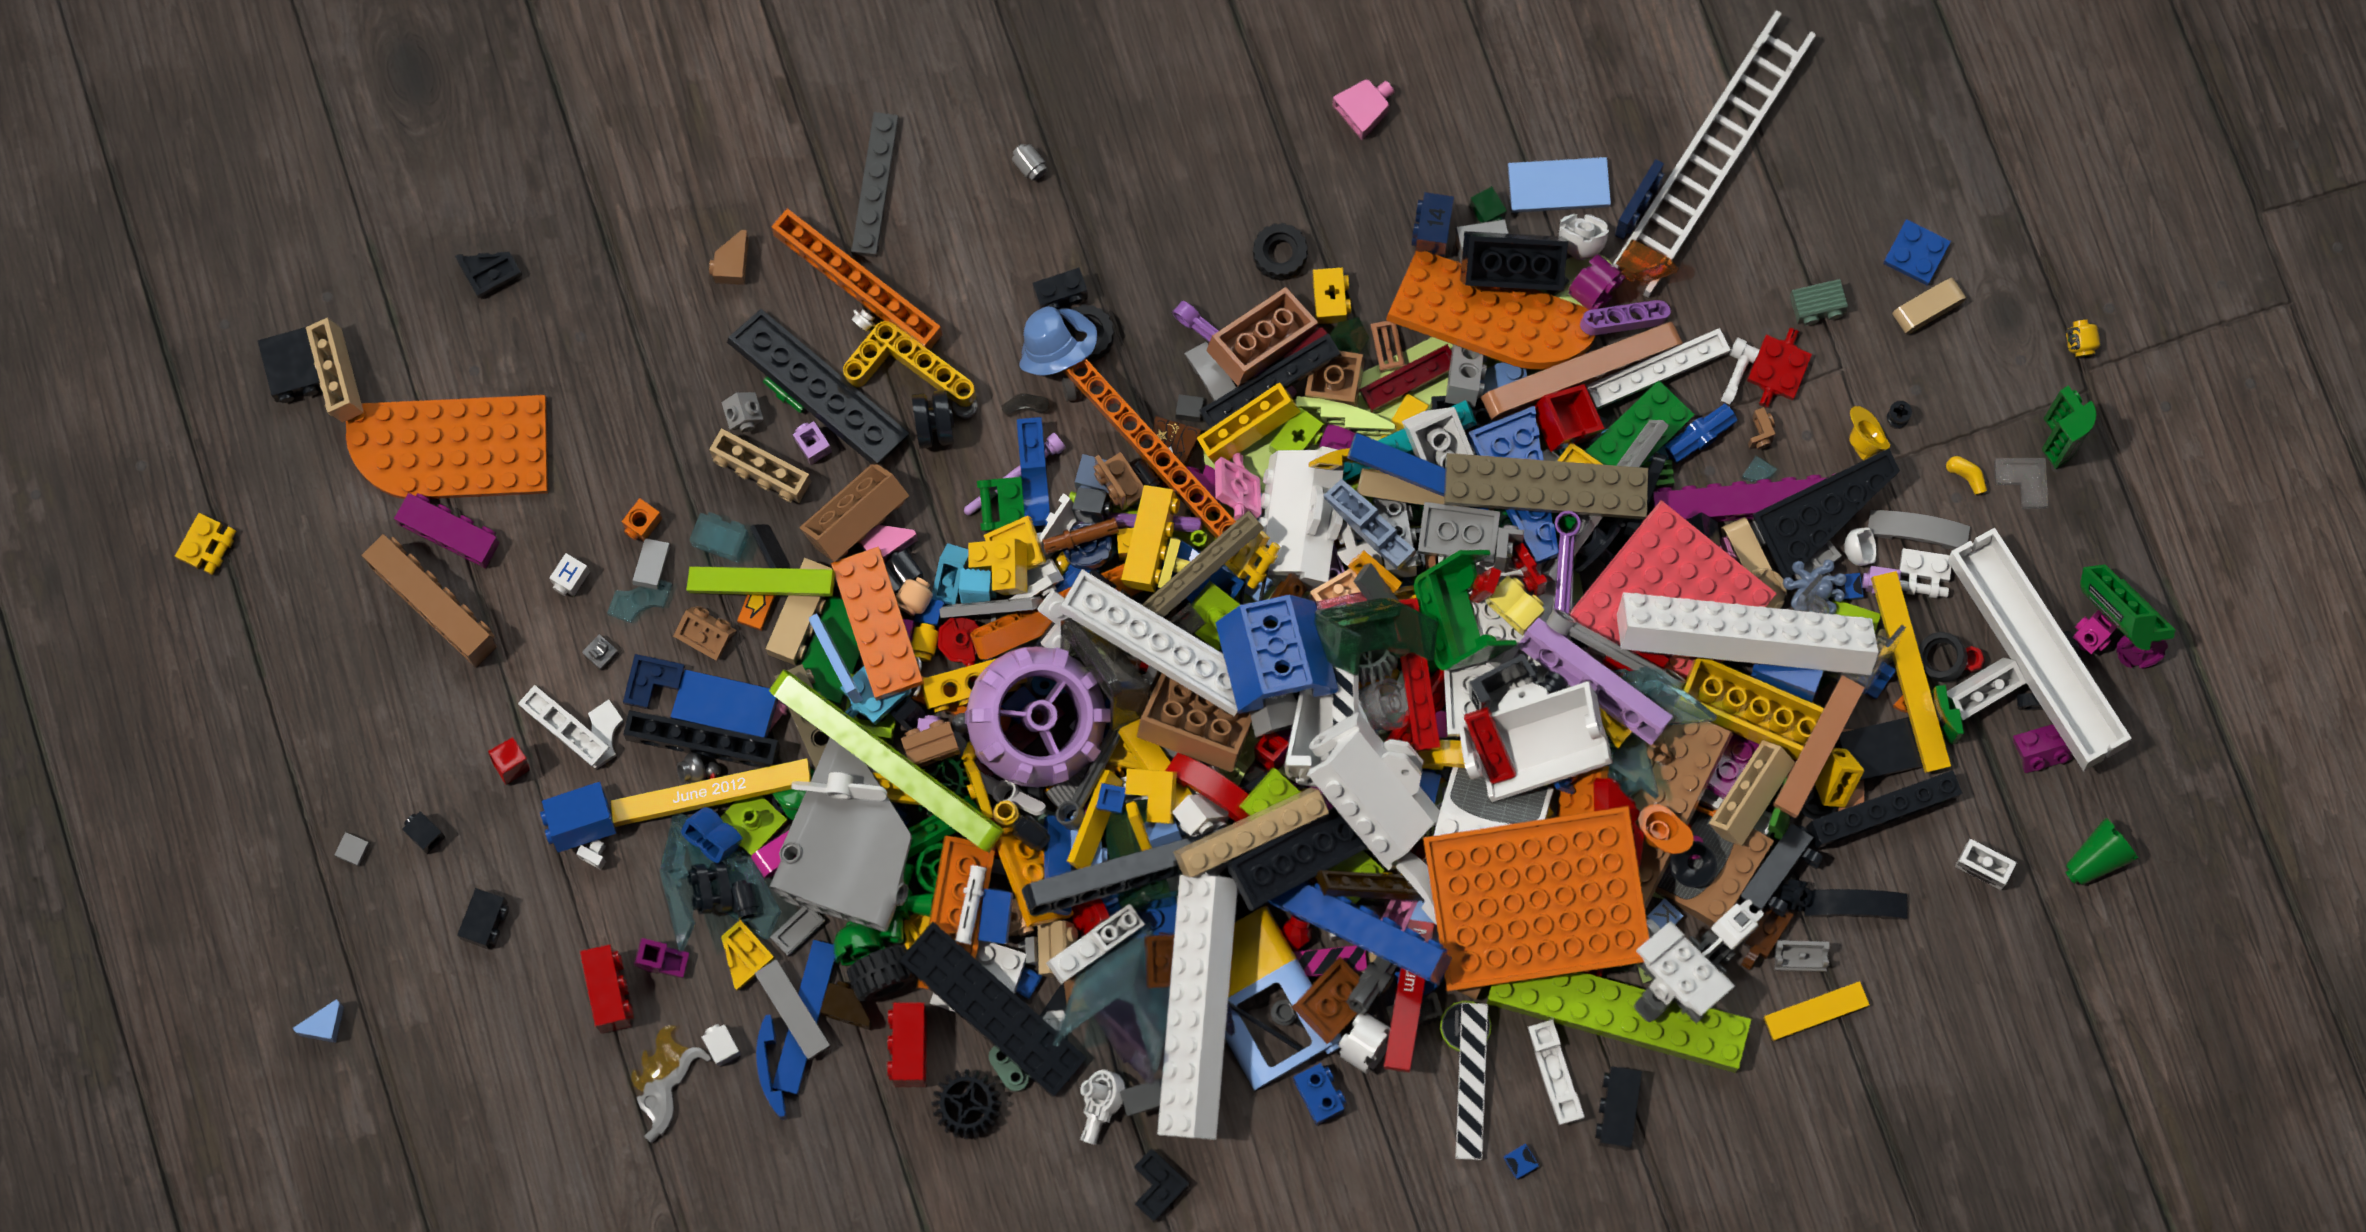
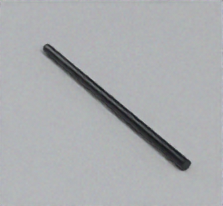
(1265, 1027)

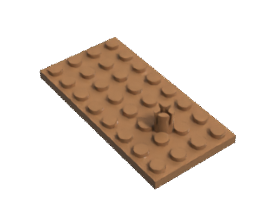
(1682, 767)

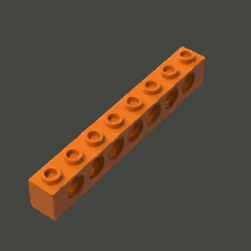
(855, 279)

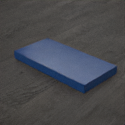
(724, 704)

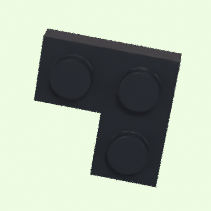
(1165, 1185)

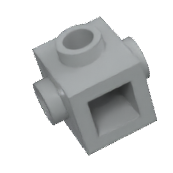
(742, 411)

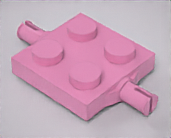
(1237, 487)

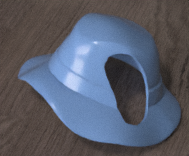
(1049, 344)

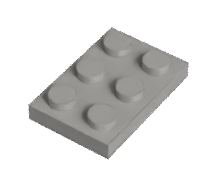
(1457, 528)

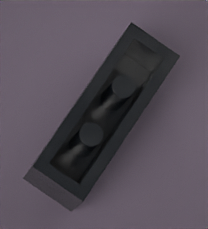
(1618, 1108)

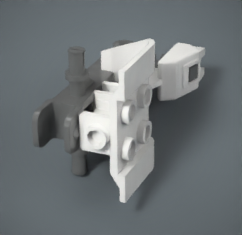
(1690, 972)

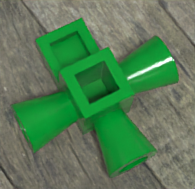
(914, 903)

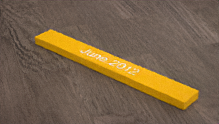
(709, 792)

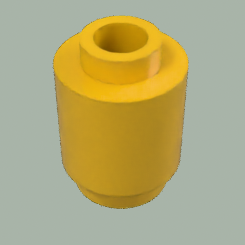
(924, 641)
(1006, 813)

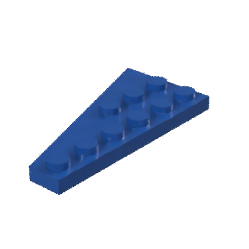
(1519, 438)

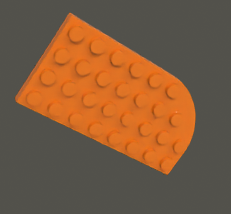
(453, 446)

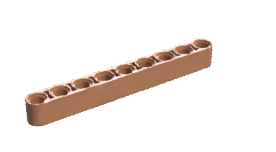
(1580, 370)

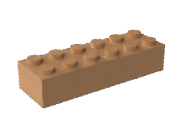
(427, 598)

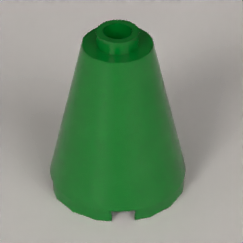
(2100, 854)

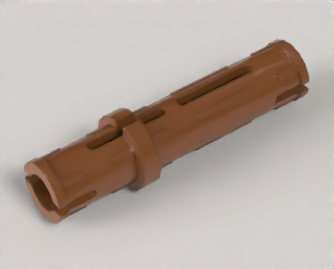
(1079, 536)

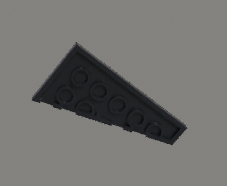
(1811, 517)

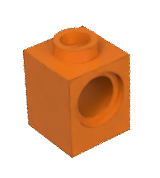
(641, 509)

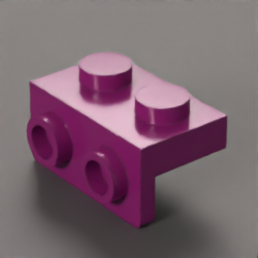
(2041, 748)

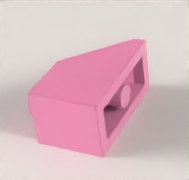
(888, 539)

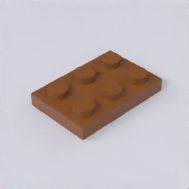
(1325, 1001)

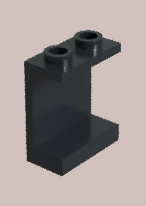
(1500, 676)

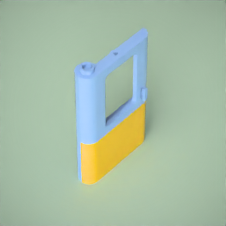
(1258, 961)

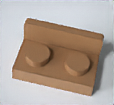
(704, 632)

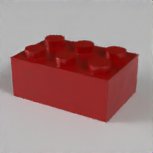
(607, 988)
(907, 1044)

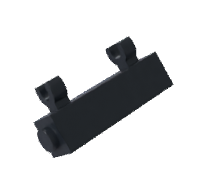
(1778, 868)

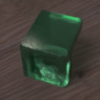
(1350, 335)

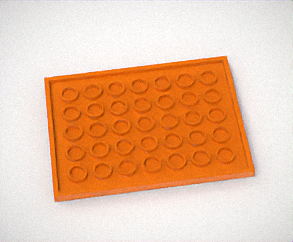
(1537, 898)

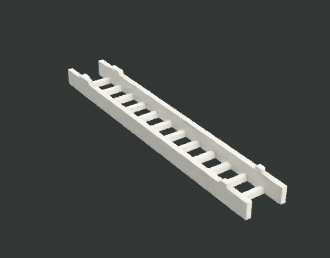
(1733, 154)

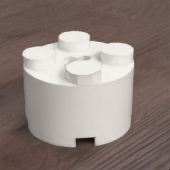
(1365, 1043)

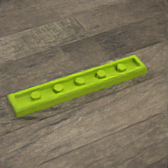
(761, 581)

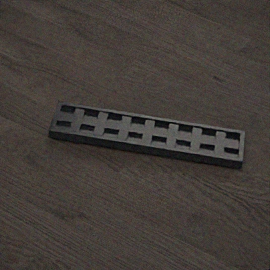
(991, 1009)

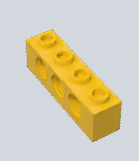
(933, 686)

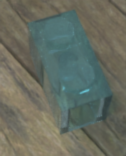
(719, 536)

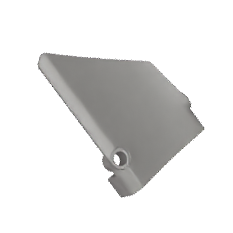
(845, 850)

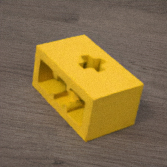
(1329, 309)

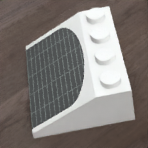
(1469, 807)

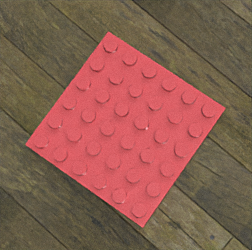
(1670, 561)

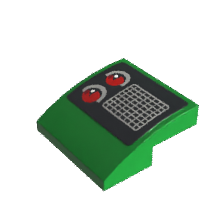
(1949, 720)

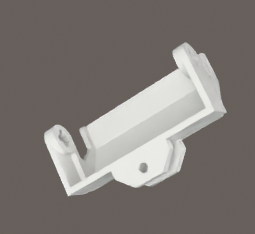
(1299, 515)
(1544, 737)
(1374, 787)

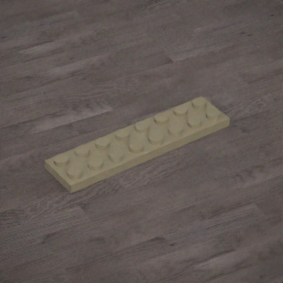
(1545, 486)

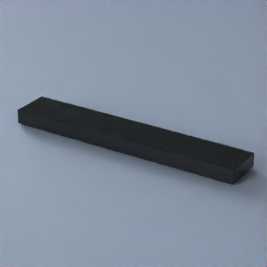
(1286, 372)

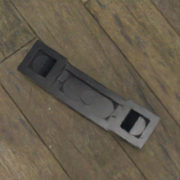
(1857, 903)

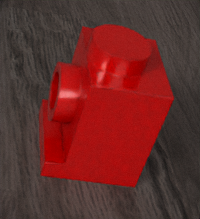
(1271, 751)

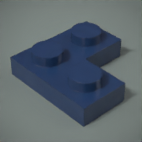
(646, 674)

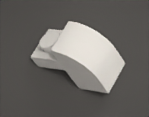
(1353, 548)

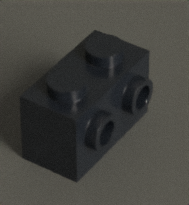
(1061, 290)

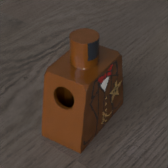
(1178, 438)

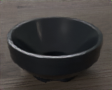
(1694, 877)

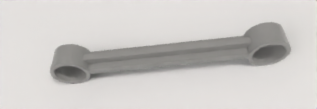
(1566, 625)

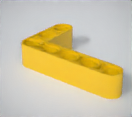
(911, 360)

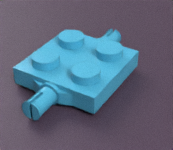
(869, 707)

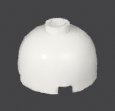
(1584, 236)

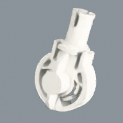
(1100, 1102)

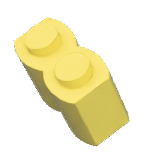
(1515, 604)

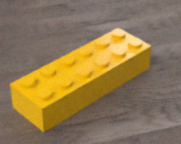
(1752, 706)

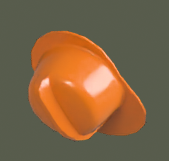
(1664, 829)

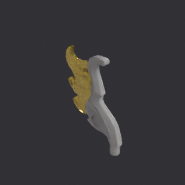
(659, 1077)

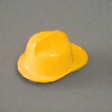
(1867, 434)

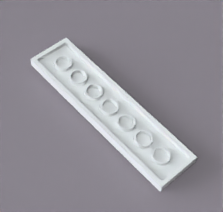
(1150, 639)

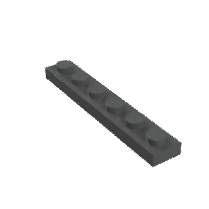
(875, 184)

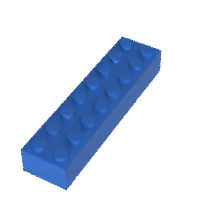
(1366, 931)

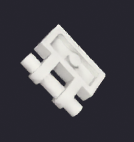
(1927, 566)

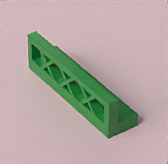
(931, 832)

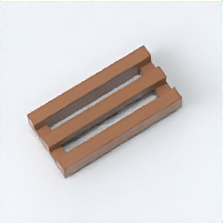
(1391, 364)

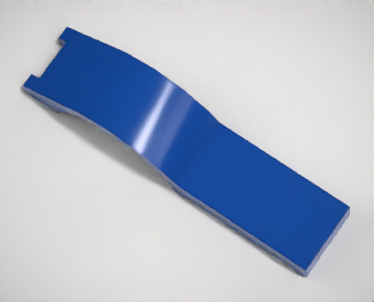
(1033, 469)

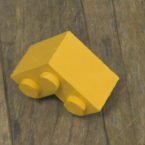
(1005, 560)

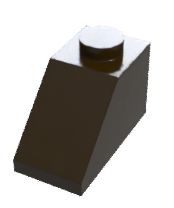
(842, 1005)

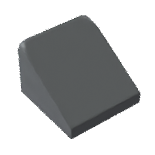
(1188, 408)

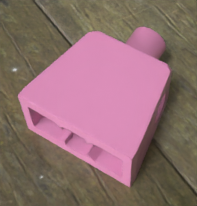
(1363, 105)

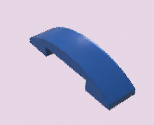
(767, 1037)

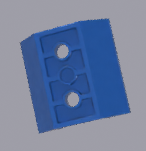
(1255, 651)

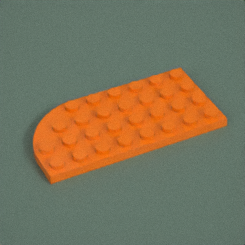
(1498, 322)

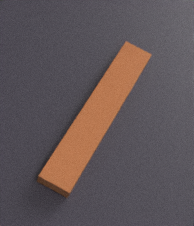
(1818, 746)

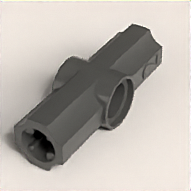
(1370, 985)

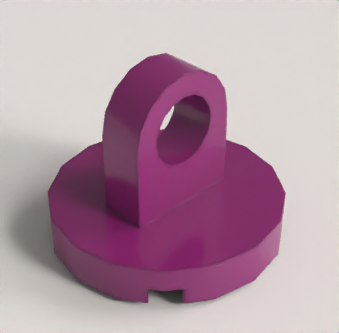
(2131, 655)

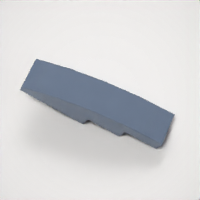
(1369, 524)

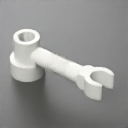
(1744, 354)

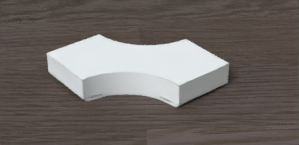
(604, 724)

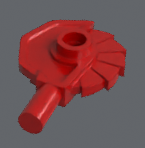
(956, 641)

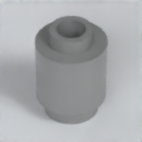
(1029, 162)

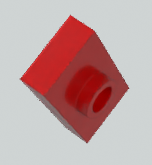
(1485, 585)

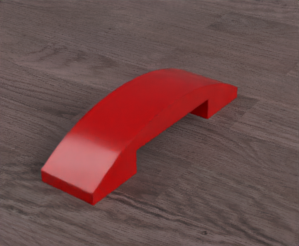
(1209, 784)

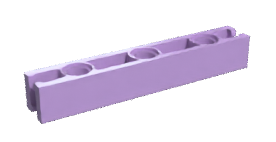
(1613, 693)

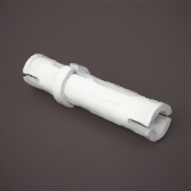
(970, 906)

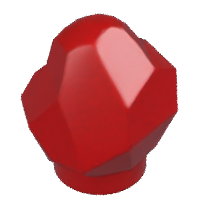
(1296, 932)

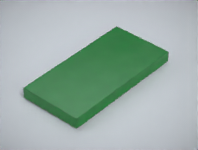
(841, 632)

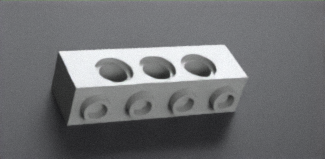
(1465, 376)

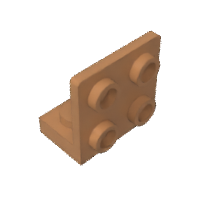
(1119, 479)

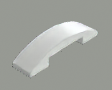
(1418, 876)
(1555, 1072)

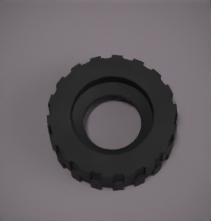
(1280, 270)
(1105, 328)

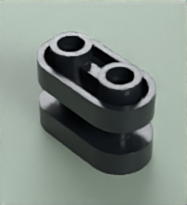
(702, 897)

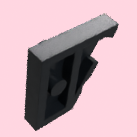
(488, 271)

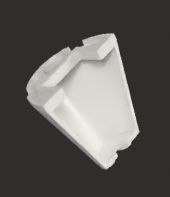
(1311, 718)

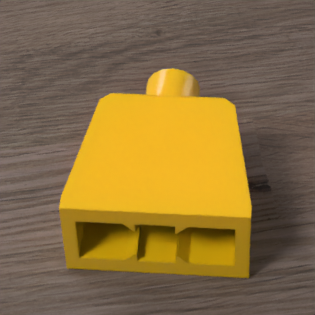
(1838, 778)

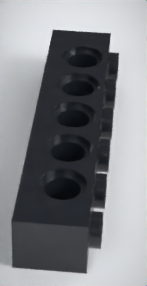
(701, 739)
(1884, 809)

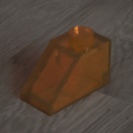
(1644, 263)

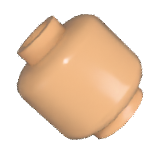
(914, 596)

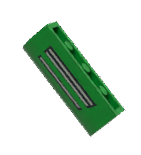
(2069, 426)
(2124, 607)

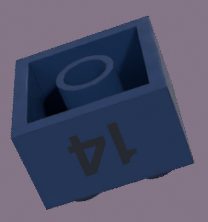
(1434, 219)

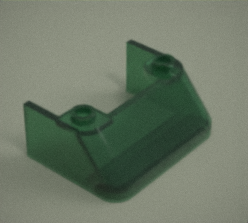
(1372, 626)
(1123, 842)

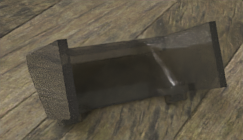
(1111, 670)

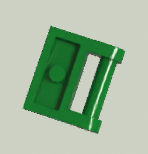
(1009, 500)

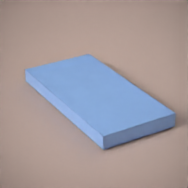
(1559, 184)

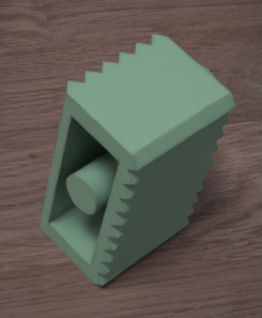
(1819, 302)

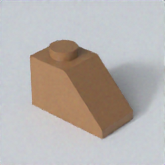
(731, 260)

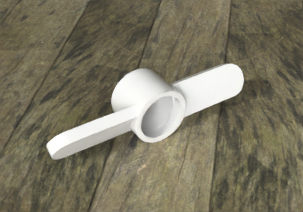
(842, 787)
(1000, 788)

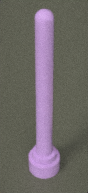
(1051, 446)

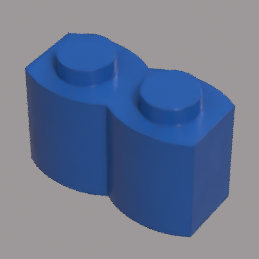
(711, 835)

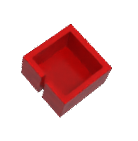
(1567, 417)

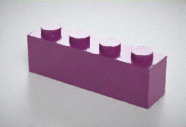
(447, 530)

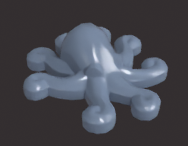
(1825, 588)

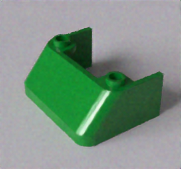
(1445, 598)

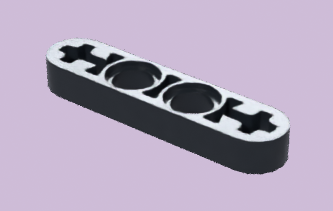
(1653, 475)

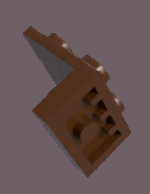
(1159, 959)

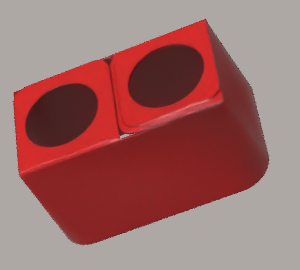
(509, 760)

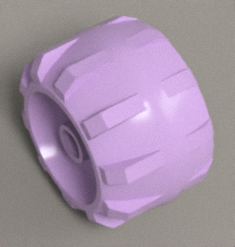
(984, 717)

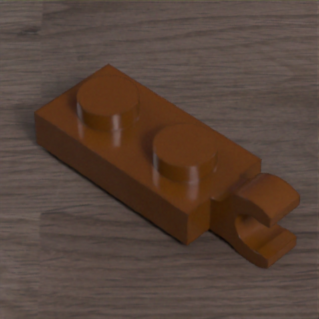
(1765, 936)

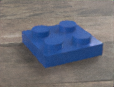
(1916, 252)

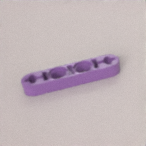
(1623, 313)

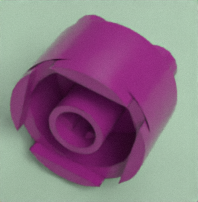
(1595, 283)

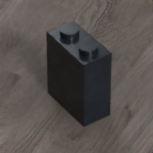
(289, 365)

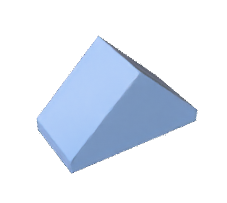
(323, 1024)

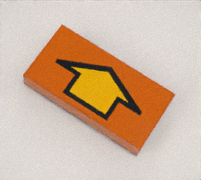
(755, 610)

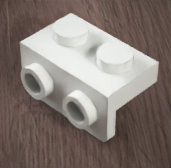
(1041, 580)

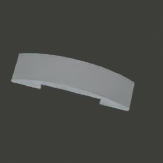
(1211, 374)
(1918, 528)

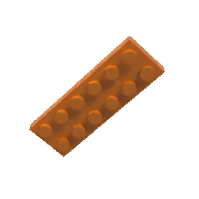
(877, 623)
(951, 880)

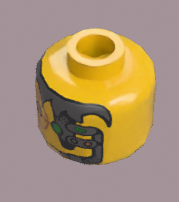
(2083, 338)

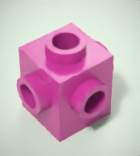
(2094, 632)

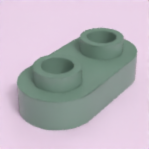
(1005, 1070)

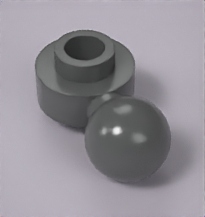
(960, 728)

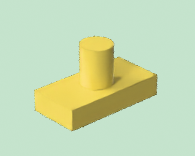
(1172, 563)

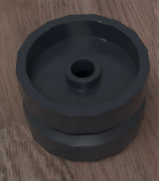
(936, 418)

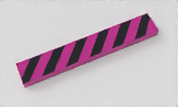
(1318, 961)

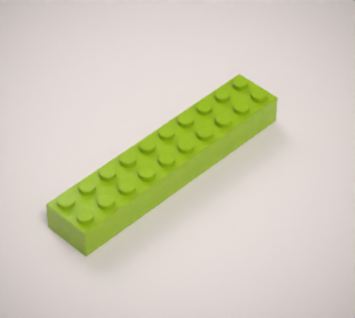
(1609, 1011)

